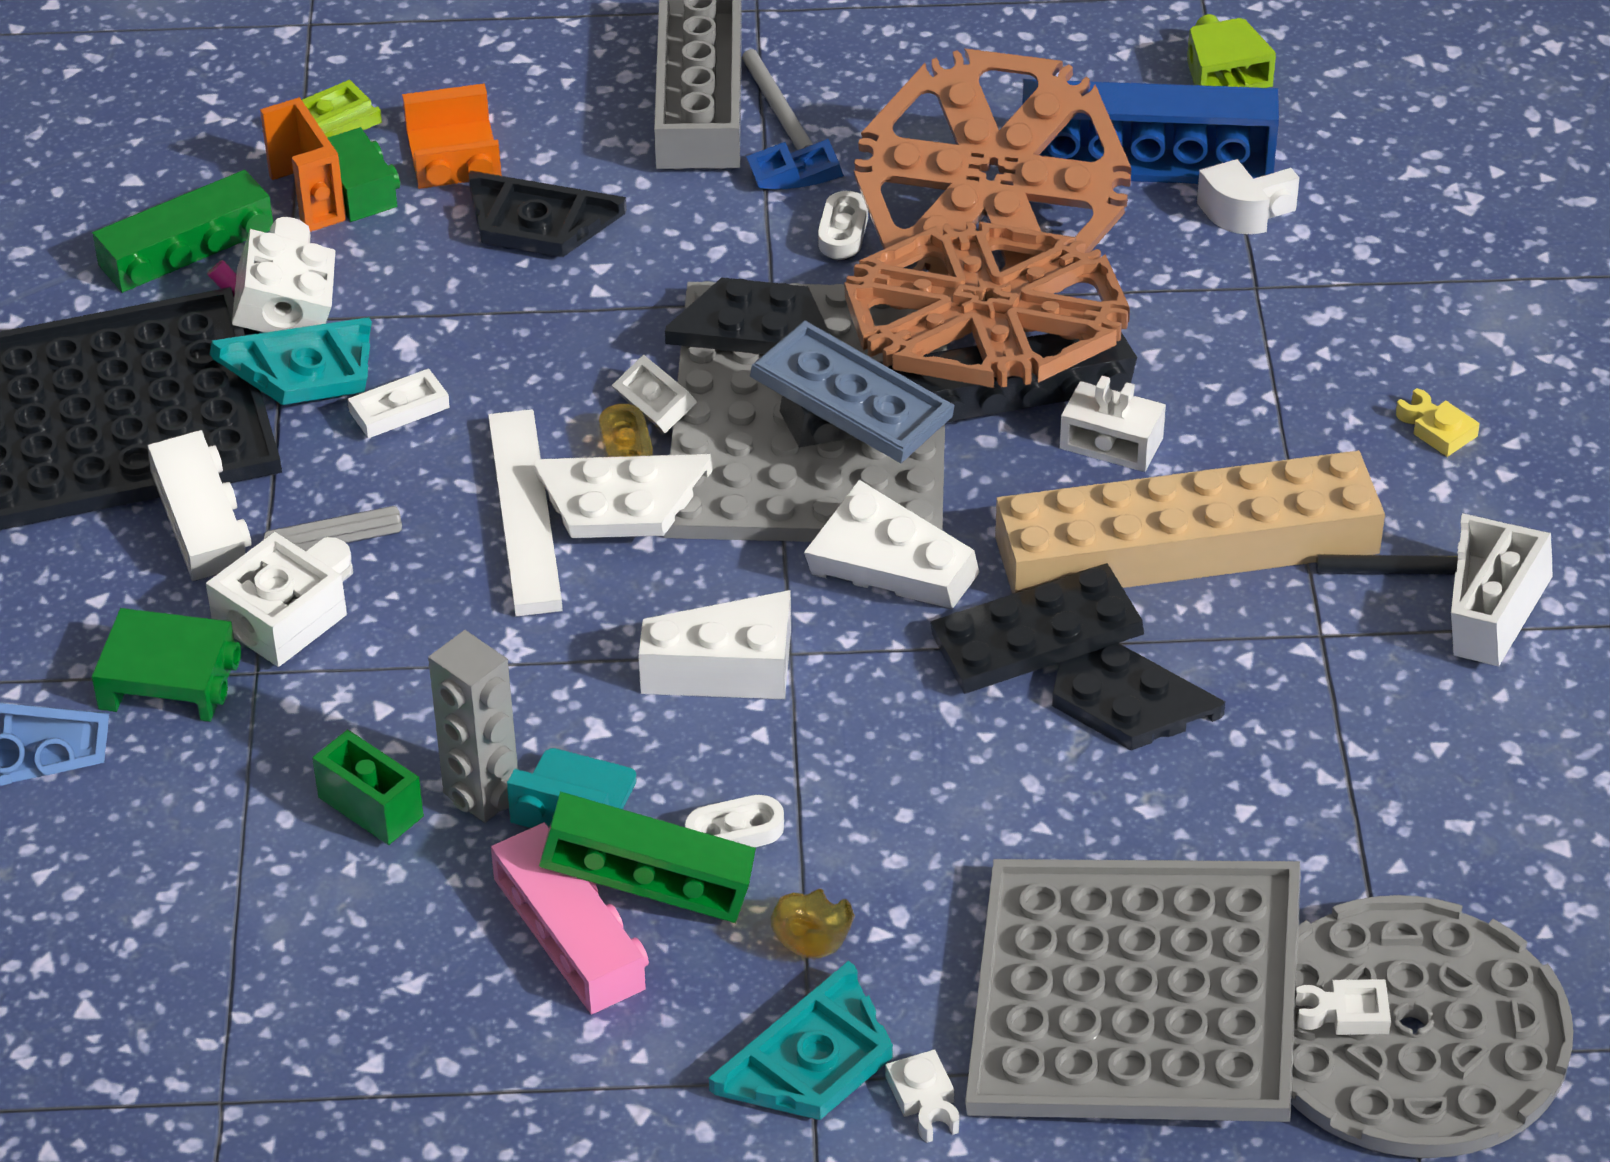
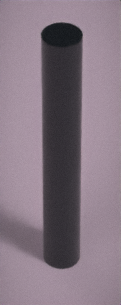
(1386, 564)

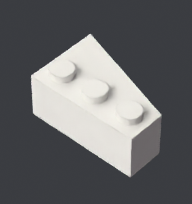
(1496, 585)

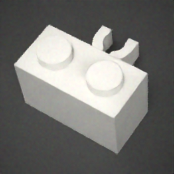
(1112, 425)

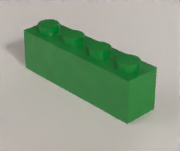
(182, 230)
(648, 857)

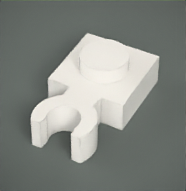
(1352, 1005)
(923, 1088)

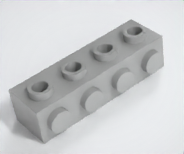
(473, 724)

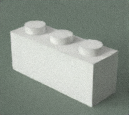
(198, 503)

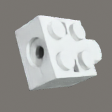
(283, 279)
(282, 594)

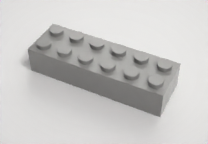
(698, 84)

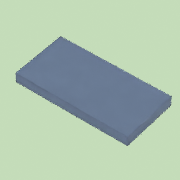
(852, 391)

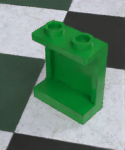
(167, 660)

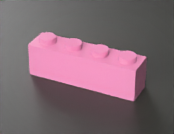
(570, 923)

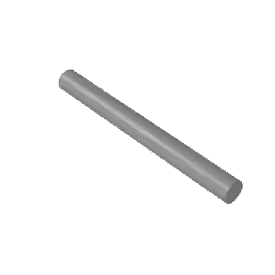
(776, 99)

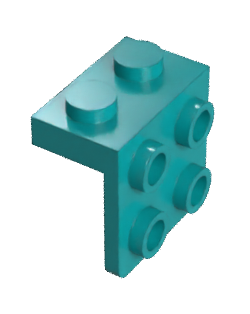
(535, 794)

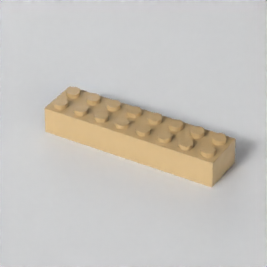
(1193, 522)

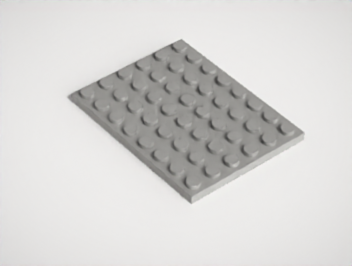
(759, 476)

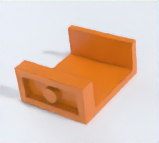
(450, 135)
(301, 148)

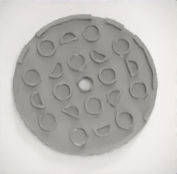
(1490, 1040)

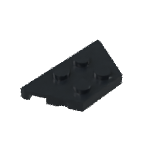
(539, 214)
(744, 316)
(1130, 696)

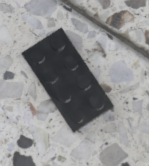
(1036, 628)

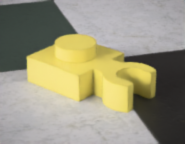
(1439, 426)

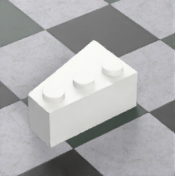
(891, 549)
(719, 649)

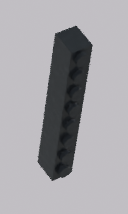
(978, 400)

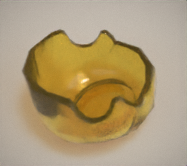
(811, 923)

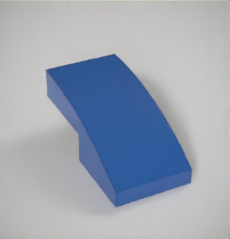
(785, 170)

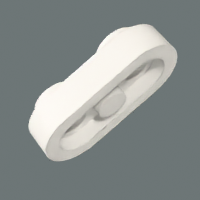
(842, 225)
(745, 820)

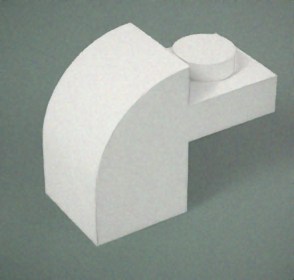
(1243, 203)

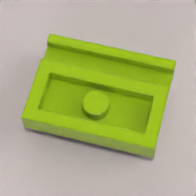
(342, 109)

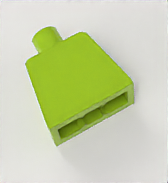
(1229, 54)

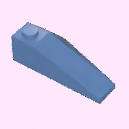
(48, 740)

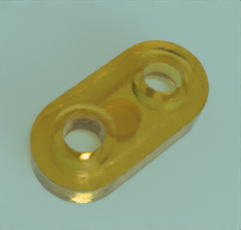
(624, 431)

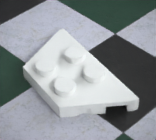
(621, 493)

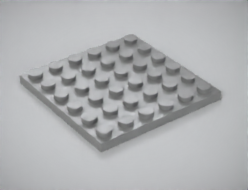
(1137, 990)

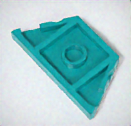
(301, 361)
(811, 1052)

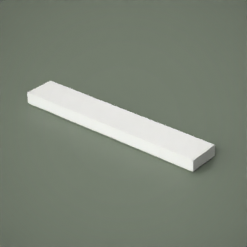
(524, 514)

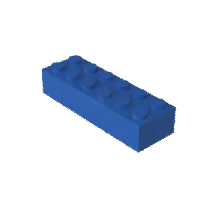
(1176, 129)

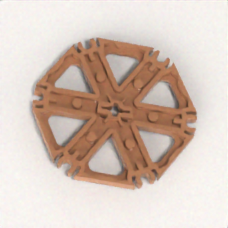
(1021, 140)
(986, 302)

